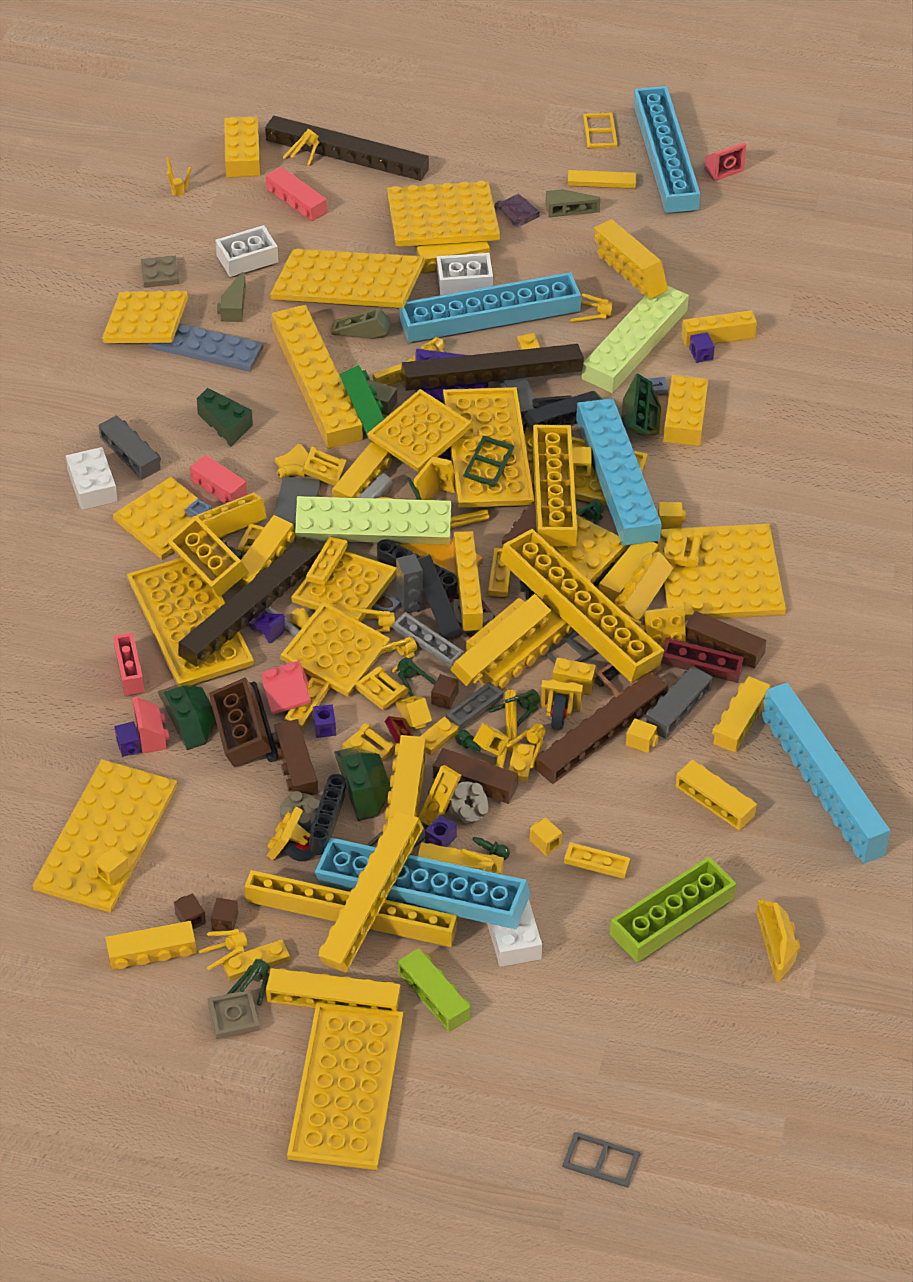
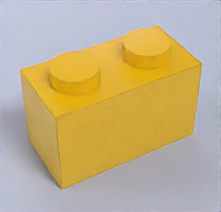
(575, 671)

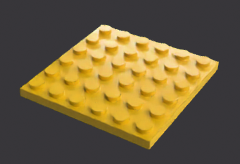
(442, 213)
(733, 575)

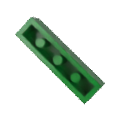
(363, 397)

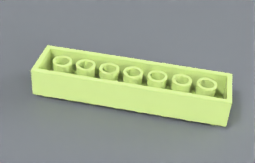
(634, 339)
(373, 520)

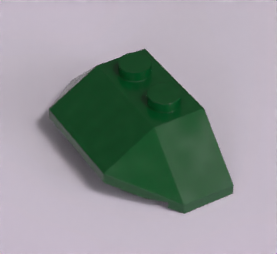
(641, 407)
(190, 713)
(365, 780)

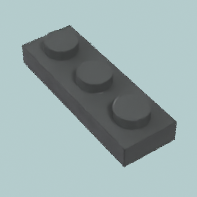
(474, 705)

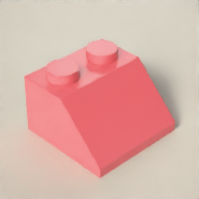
(726, 162)
(286, 687)
(150, 726)

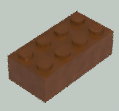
(239, 722)

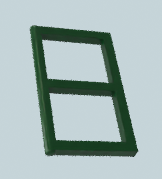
(489, 461)

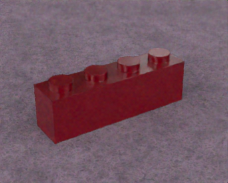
(708, 660)

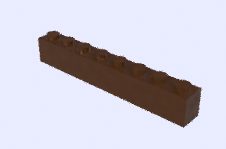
(600, 727)

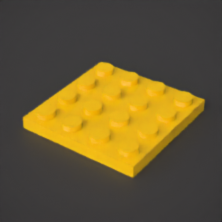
(145, 317)
(419, 430)
(157, 516)
(593, 550)
(353, 583)
(335, 648)

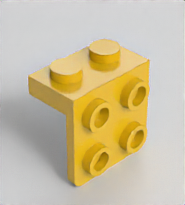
(435, 476)

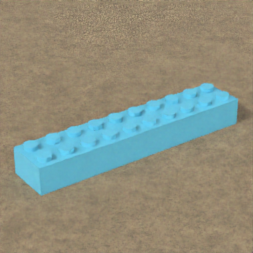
(666, 149)
(490, 307)
(618, 472)
(825, 773)
(432, 884)

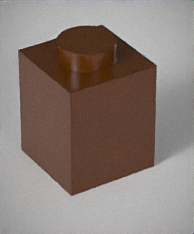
(444, 691)
(189, 909)
(224, 915)

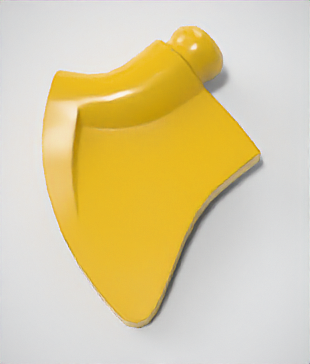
(292, 462)

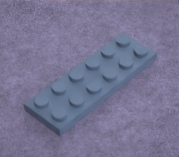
(212, 347)

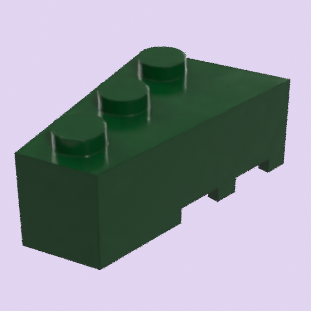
(225, 415)

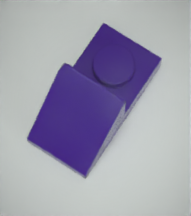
(270, 624)

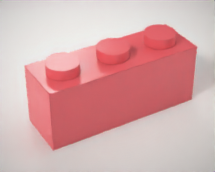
(217, 480)
(128, 664)

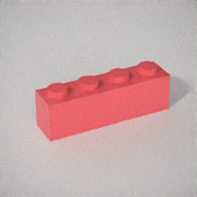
(296, 193)

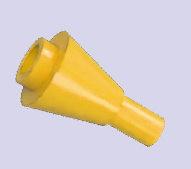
(299, 617)

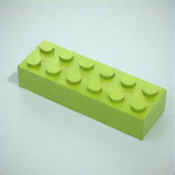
(672, 909)

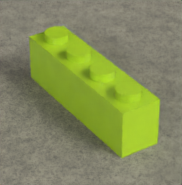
(434, 989)

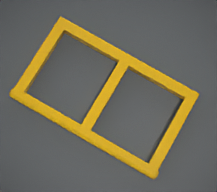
(600, 130)

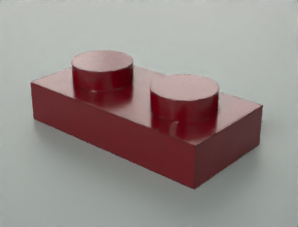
(397, 727)

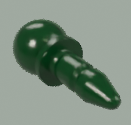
(465, 739)
(495, 849)

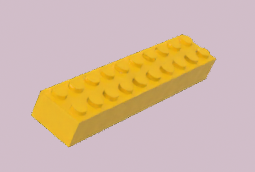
(317, 377)
(582, 605)

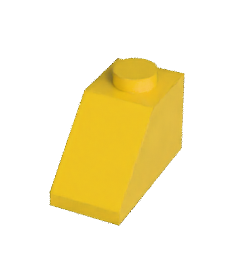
(414, 711)

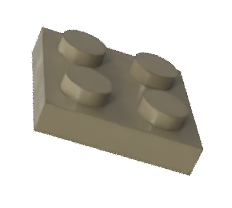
(160, 271)
(233, 1014)

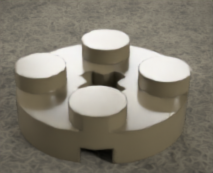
(478, 799)
(303, 801)

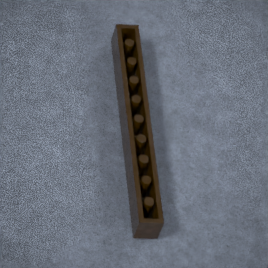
(350, 148)
(491, 367)
(248, 602)

